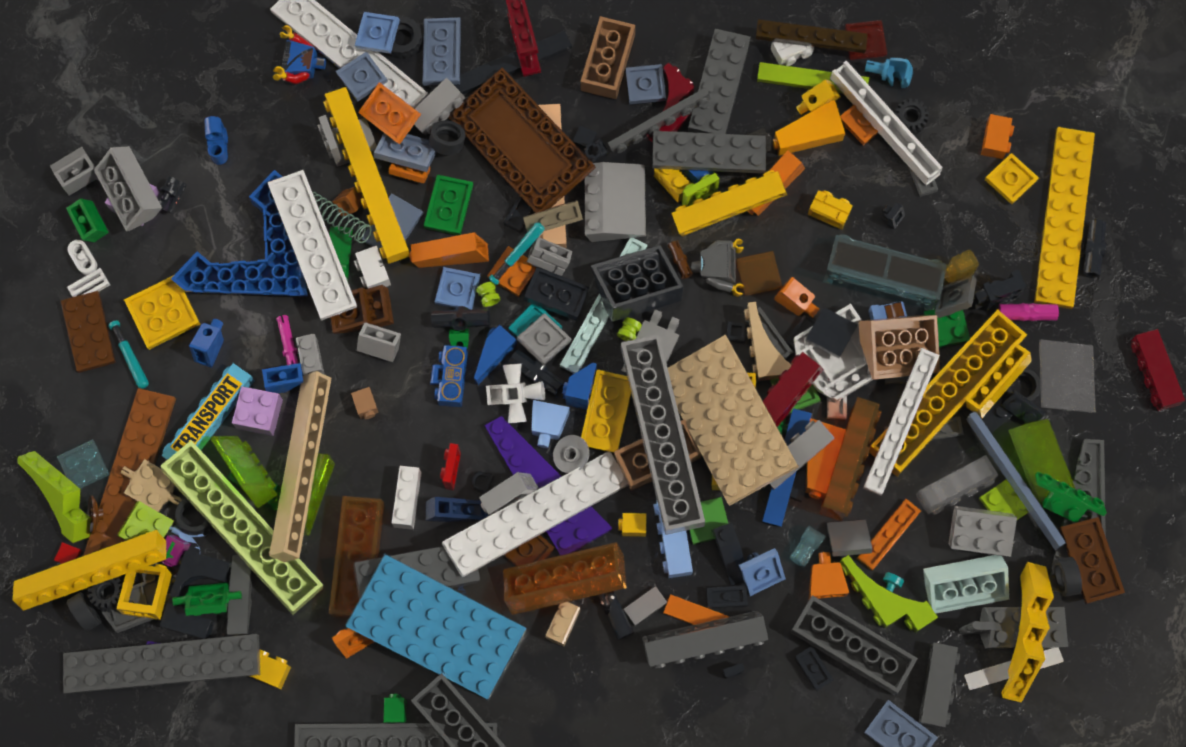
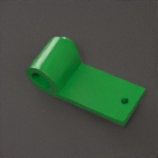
(342, 245)

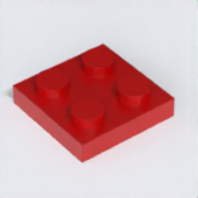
(449, 473)

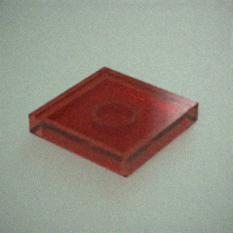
(875, 39)

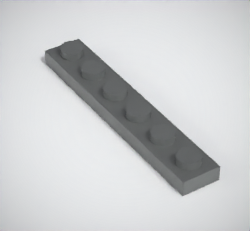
(664, 118)

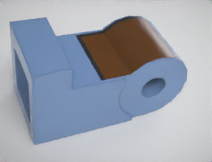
(891, 310)

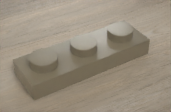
(555, 216)

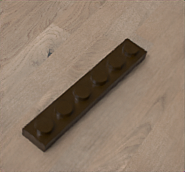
(811, 36)

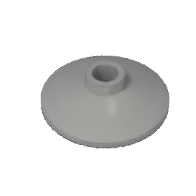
(563, 453)

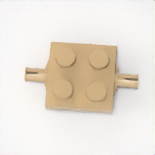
(150, 486)

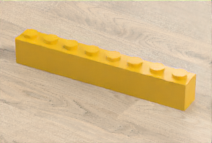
(89, 570)

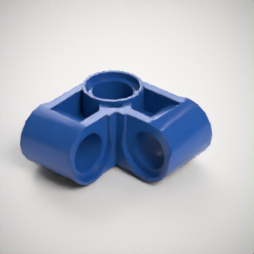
(216, 139)

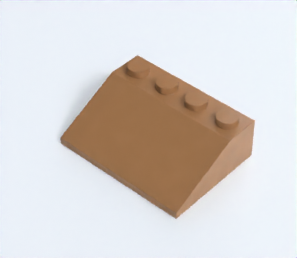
(895, 343)

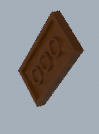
(88, 331)
(1090, 549)

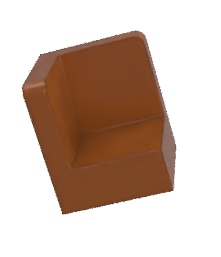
(348, 200)

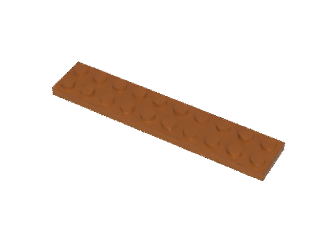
(140, 441)

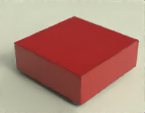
(67, 553)

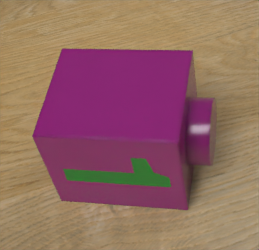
(174, 549)

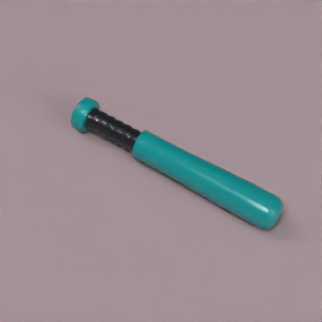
(518, 251)
(129, 356)

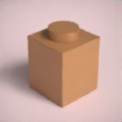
(365, 403)

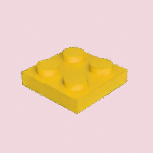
(1011, 178)

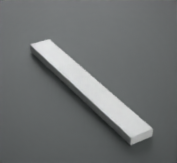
(901, 422)

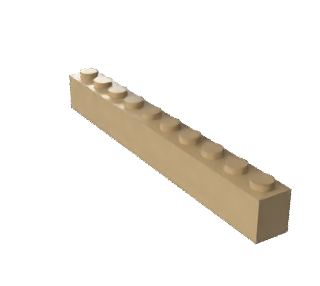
(300, 467)

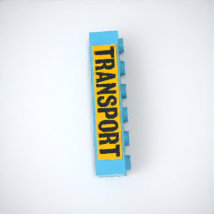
(211, 411)

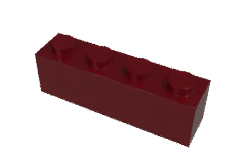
(1157, 370)
(791, 387)

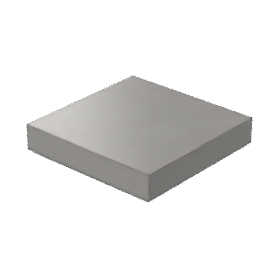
(544, 339)

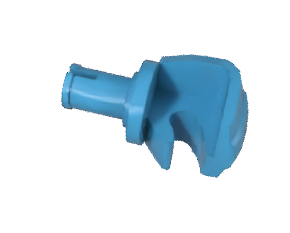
(892, 68)

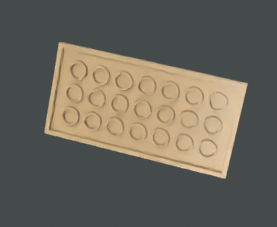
(729, 421)

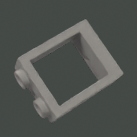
(508, 492)

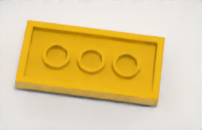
(607, 411)

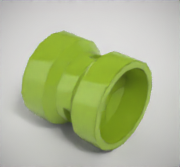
(488, 294)
(629, 329)

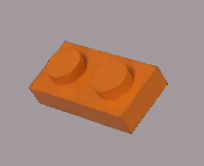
(408, 173)

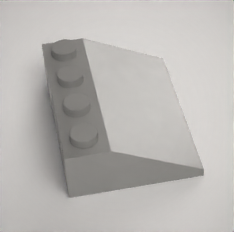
(615, 202)

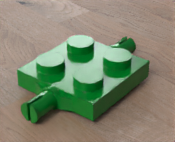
(207, 599)

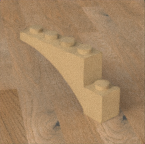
(768, 361)

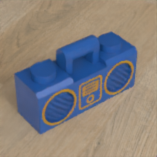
(453, 379)

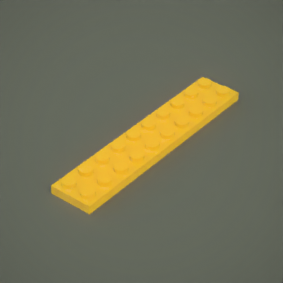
(1064, 218)

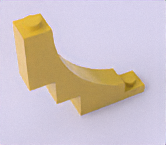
(1033, 628)

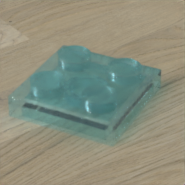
(83, 464)

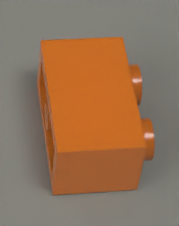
(997, 136)

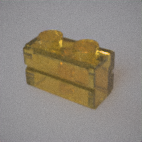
(961, 266)

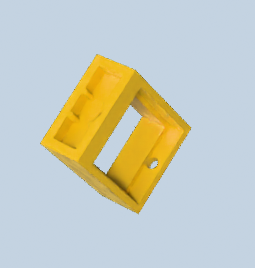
(141, 610)

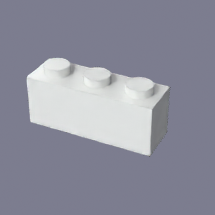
(406, 497)

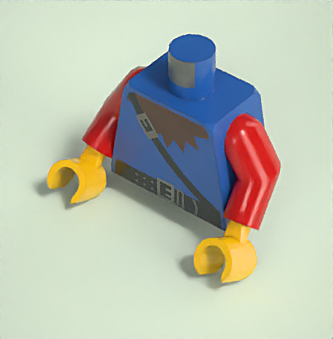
(298, 60)

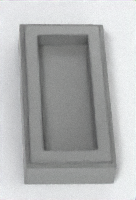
(645, 606)

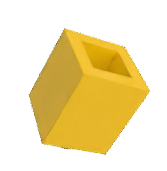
(633, 524)

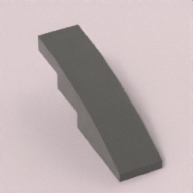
(239, 609)

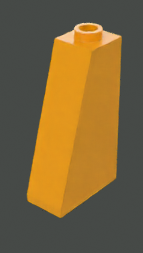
(810, 131)

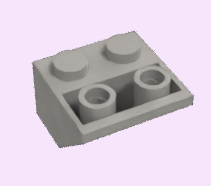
(74, 171)

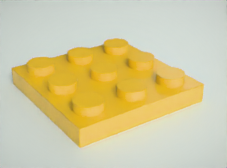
(161, 312)

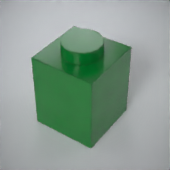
(395, 709)

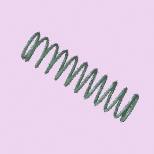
(364, 226)

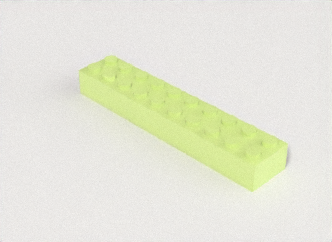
(239, 526)

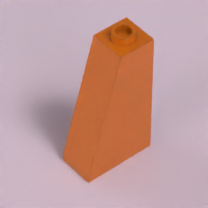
(789, 169)
(450, 251)
(821, 466)

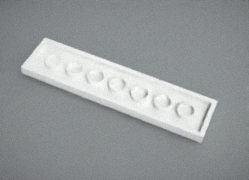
(312, 245)

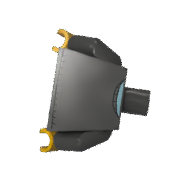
(719, 265)

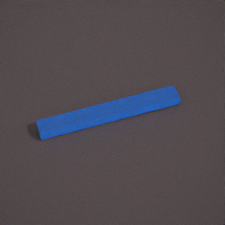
(780, 496)

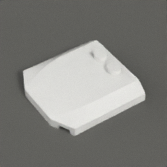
(843, 374)

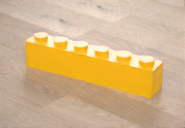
(729, 203)

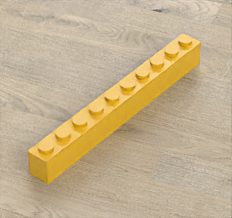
(367, 175)

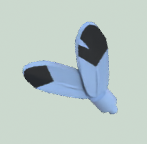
(194, 546)

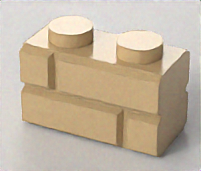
(563, 623)

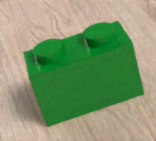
(87, 220)

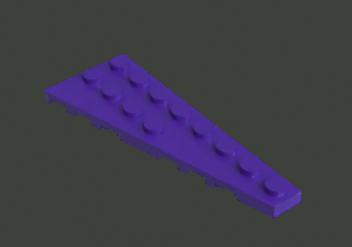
(523, 458)

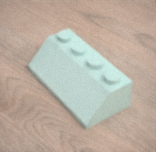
(967, 583)

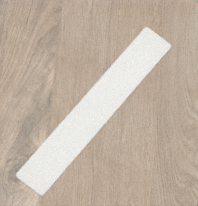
(1000, 672)

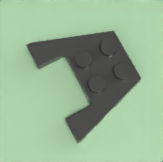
(141, 594)

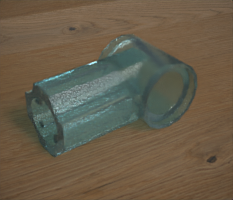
(808, 544)

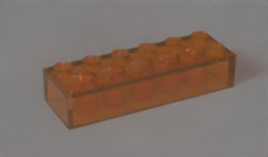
(849, 461)
(356, 542)
(564, 578)

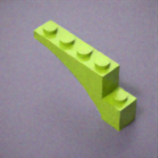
(61, 495)
(885, 604)

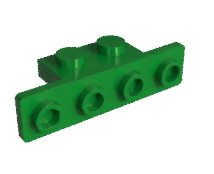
(1067, 500)

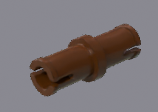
(680, 259)

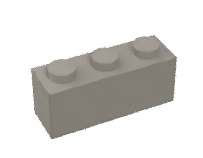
(438, 105)

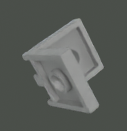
(331, 143)

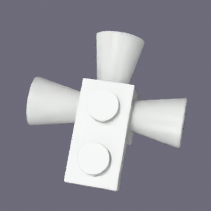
(514, 393)

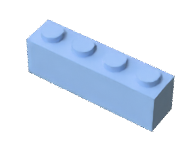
(675, 549)

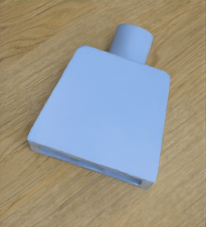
(548, 421)

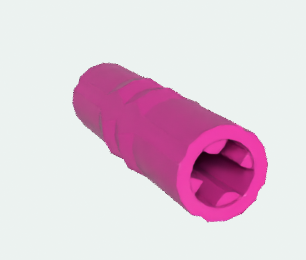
(1030, 311)

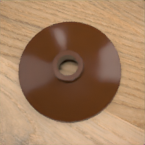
(95, 513)

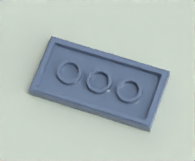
(441, 50)

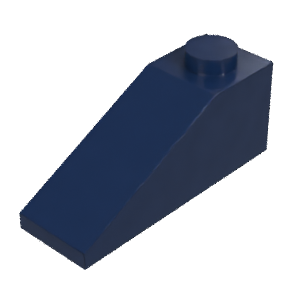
(454, 510)

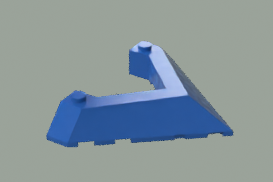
(271, 276)

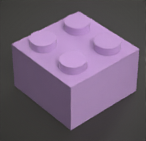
(257, 411)

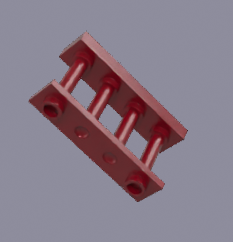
(523, 36)

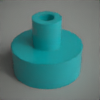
(893, 581)

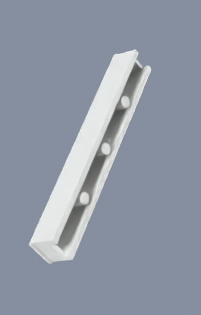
(886, 123)

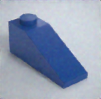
(496, 348)

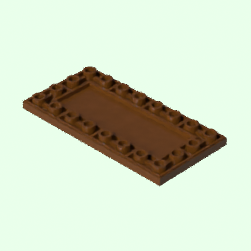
(521, 142)

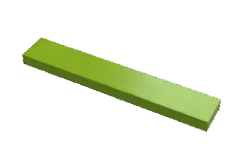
(794, 76)

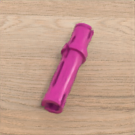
(289, 351)

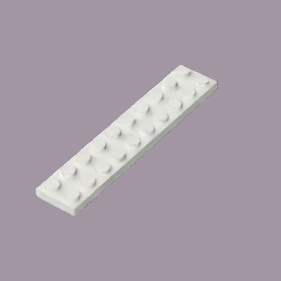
(338, 44)
(534, 514)

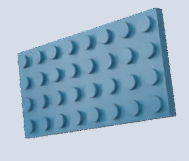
(435, 626)

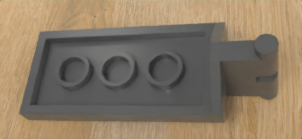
(1001, 626)

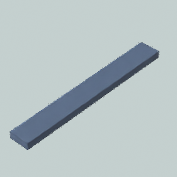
(1015, 480)

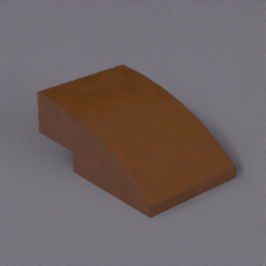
(372, 308)

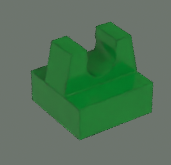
(456, 336)

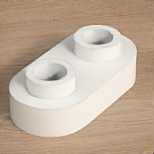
(83, 258)

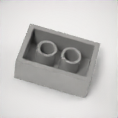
(982, 531)

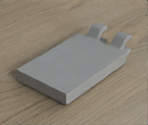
(667, 336)

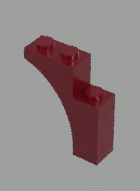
(678, 90)

